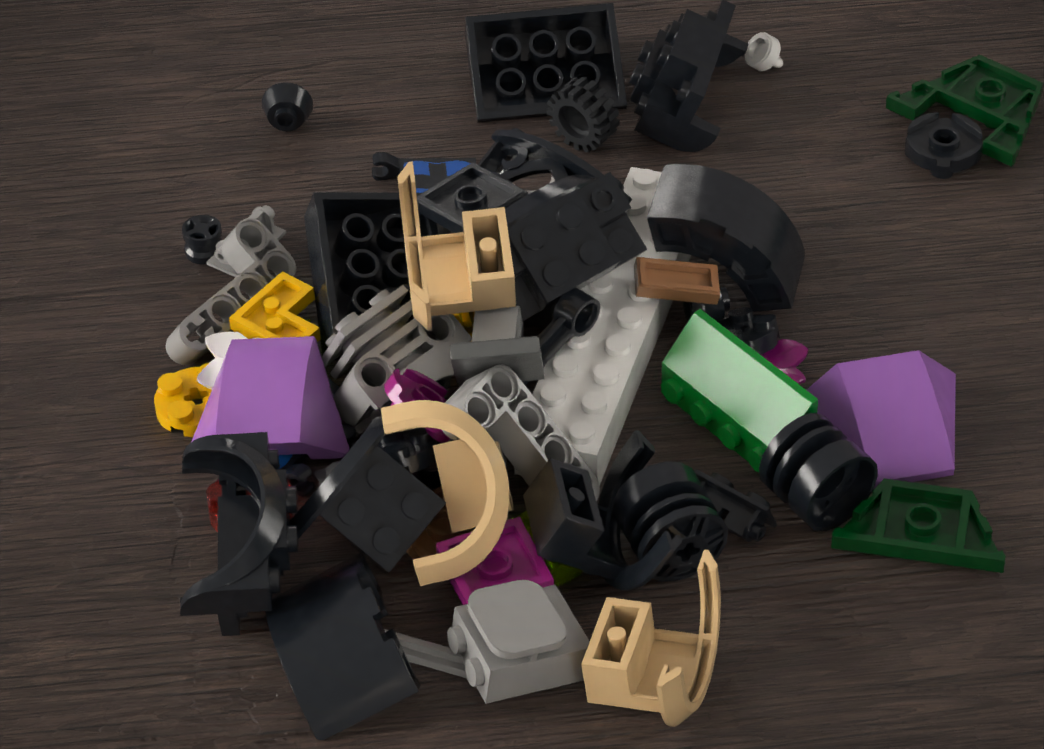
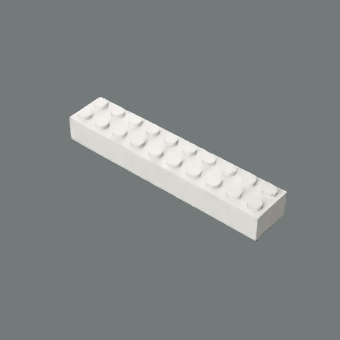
(597, 375)

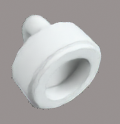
(763, 52)

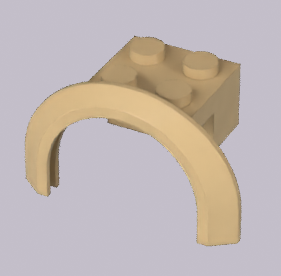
(456, 269)
(471, 482)
(651, 667)

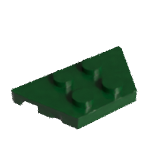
(923, 526)

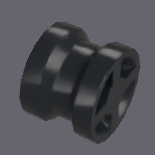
(200, 237)

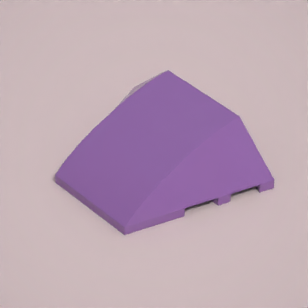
(276, 390)
(895, 411)

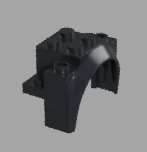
(568, 238)

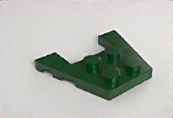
(984, 92)

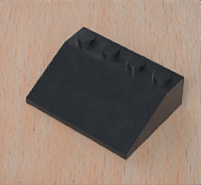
(531, 54)
(356, 252)

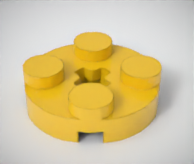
(175, 397)

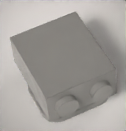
(517, 640)

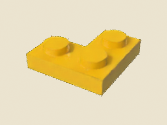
(275, 311)

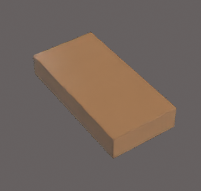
(676, 280)

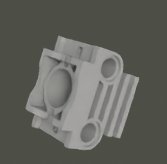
(381, 343)

